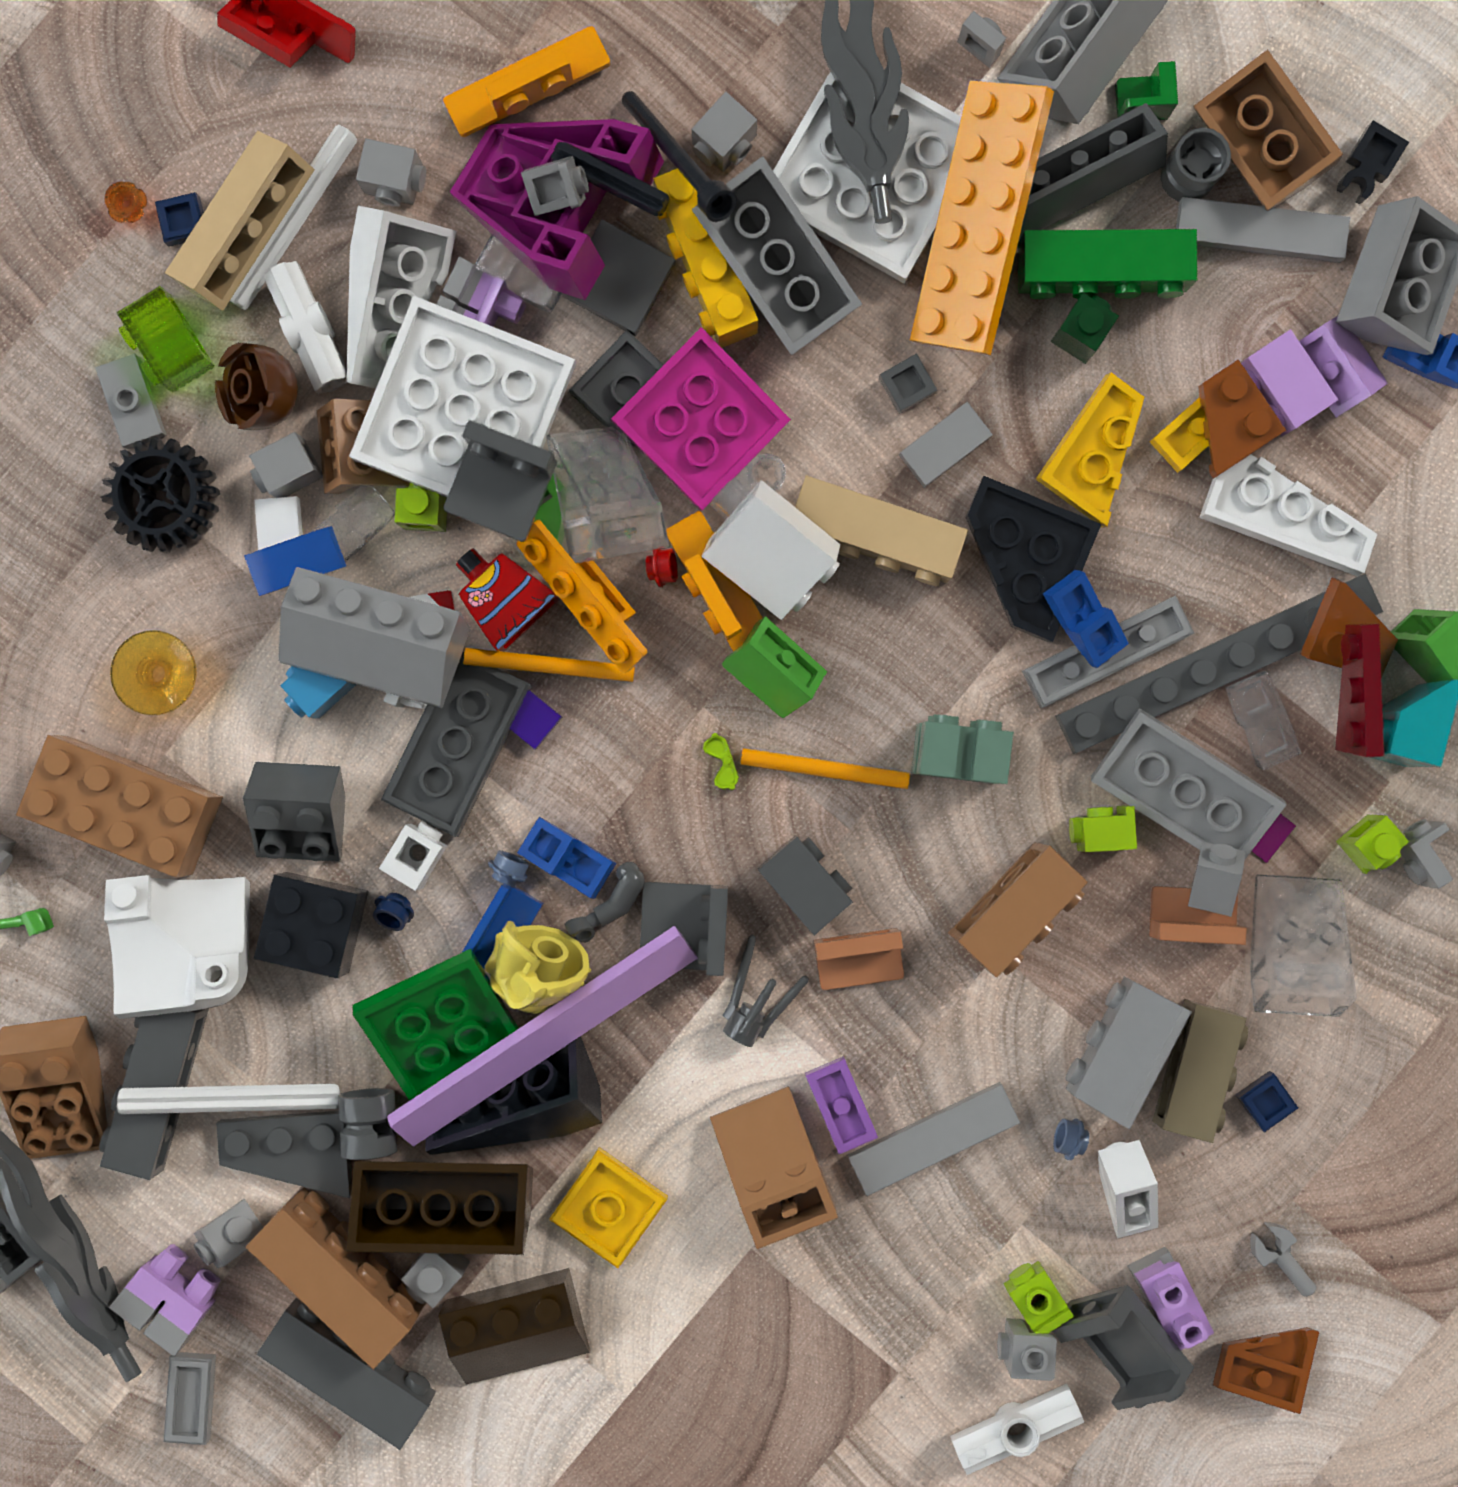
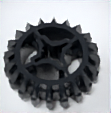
(150, 509)

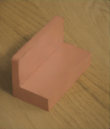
(1175, 921)
(859, 958)

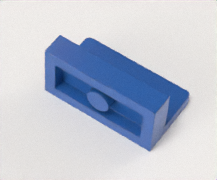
(507, 905)

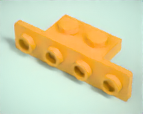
(527, 81)
(587, 595)
(729, 605)

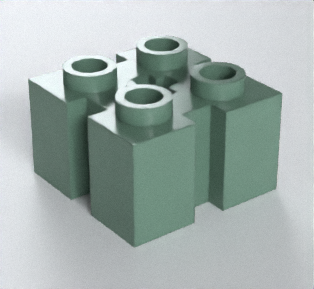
(962, 752)

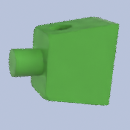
(1429, 643)

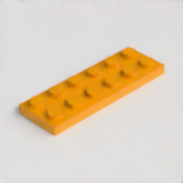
(981, 215)

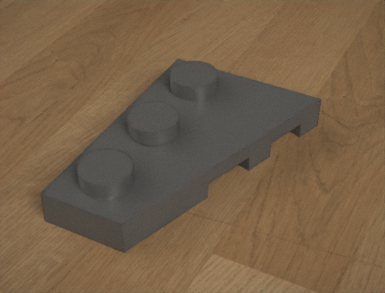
(289, 1149)

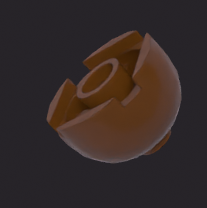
(256, 387)

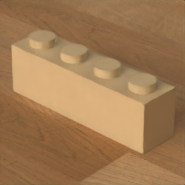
(240, 220)
(883, 531)

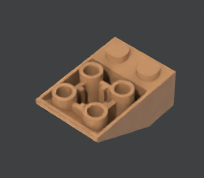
(52, 1086)
(773, 1167)

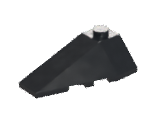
(541, 1104)

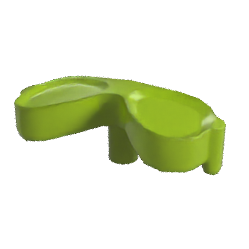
(717, 747)

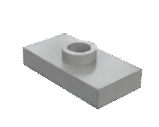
(130, 401)

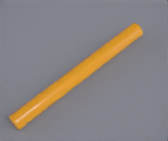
(545, 664)
(825, 768)

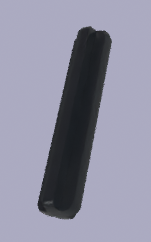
(614, 180)

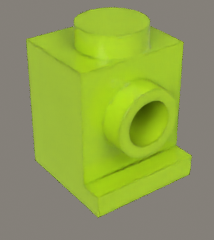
(420, 509)
(1104, 830)
(1373, 843)
(1046, 1313)

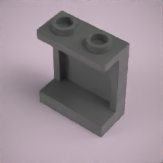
(1129, 1345)

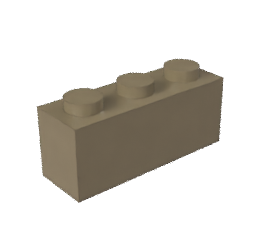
(1201, 1072)

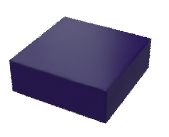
(534, 720)

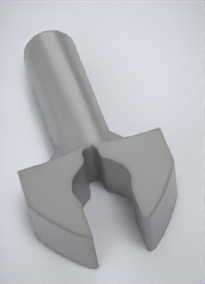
(1282, 1257)

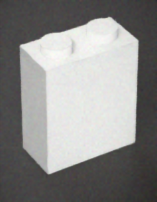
(772, 551)

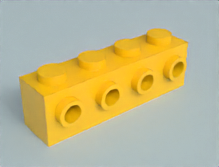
(722, 296)

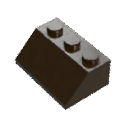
(513, 1327)

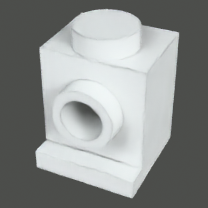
(400, 861)

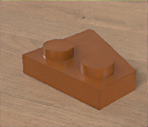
(1235, 417)
(1337, 609)
(1269, 1367)

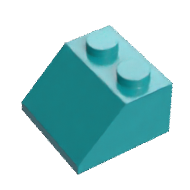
(1419, 724)

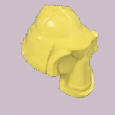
(536, 966)

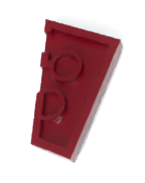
(1360, 693)

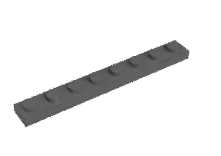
(1199, 671)

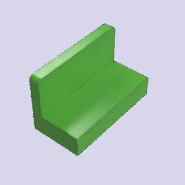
(775, 668)

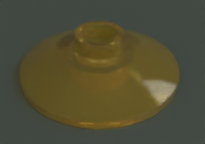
(134, 667)

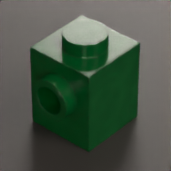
(1085, 327)

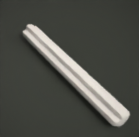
(326, 166)
(227, 1098)

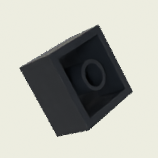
(311, 924)

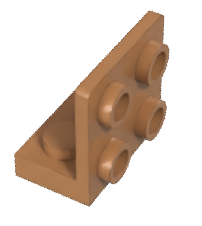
(338, 429)

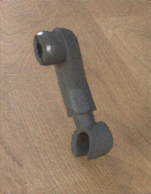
(618, 905)

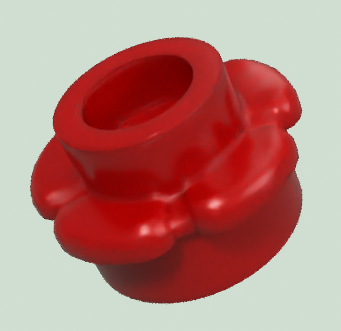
(662, 566)

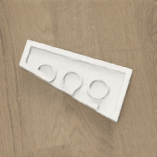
(1284, 514)

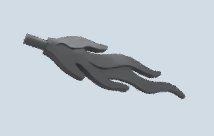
(872, 96)
(69, 1259)

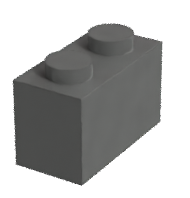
(805, 883)

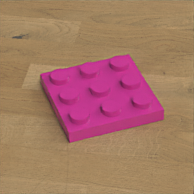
(700, 419)

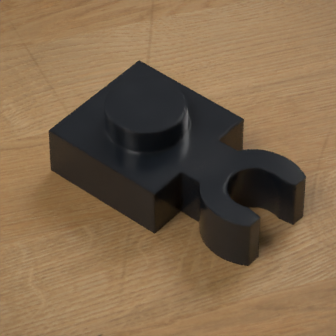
(1373, 159)

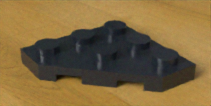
(1027, 551)

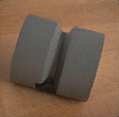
(1196, 164)
(366, 1121)

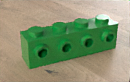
(1107, 262)

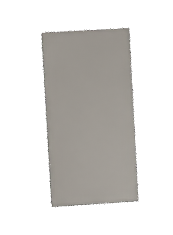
(945, 444)
(190, 1398)

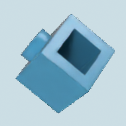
(312, 692)

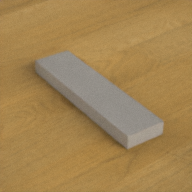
(1263, 231)
(1146, 635)
(933, 1138)

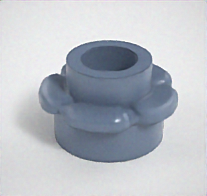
(508, 868)
(1071, 1138)

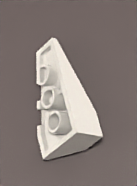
(388, 266)

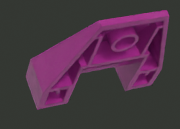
(553, 241)

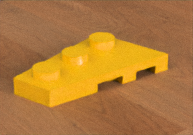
(1092, 452)

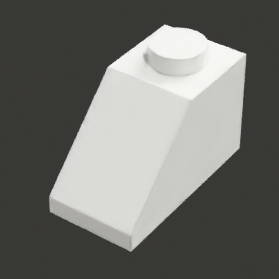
(1129, 1188)

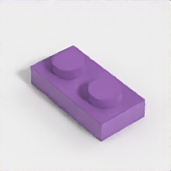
(841, 1105)

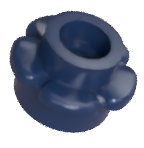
(393, 911)

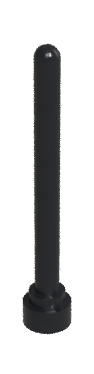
(713, 196)

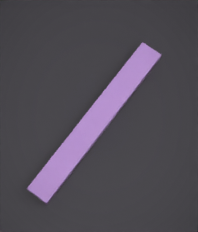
(542, 1037)

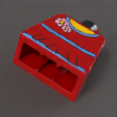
(502, 597)

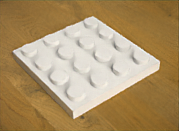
(837, 200)
(452, 372)

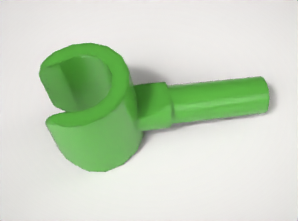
(34, 921)

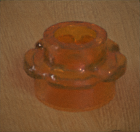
(117, 194)

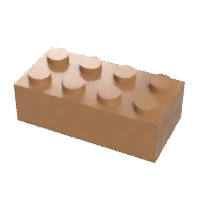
(119, 805)
(344, 1289)

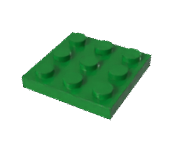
(434, 1021)

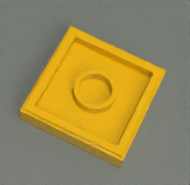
(608, 1207)

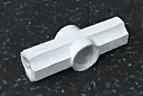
(306, 327)
(990, 1439)

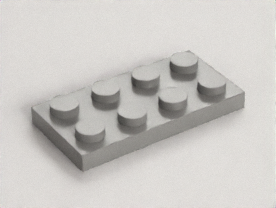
(1186, 787)

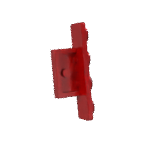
(288, 28)

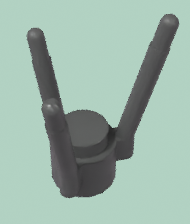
(747, 1022)

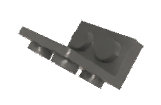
(500, 481)
(697, 913)

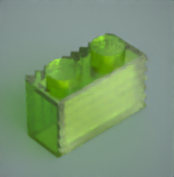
(164, 340)

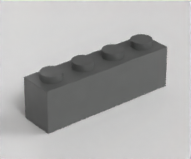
(1095, 167)
(158, 1058)
(378, 1398)

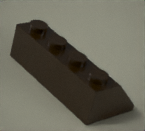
(439, 1208)

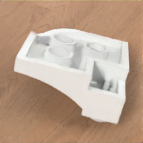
(175, 942)

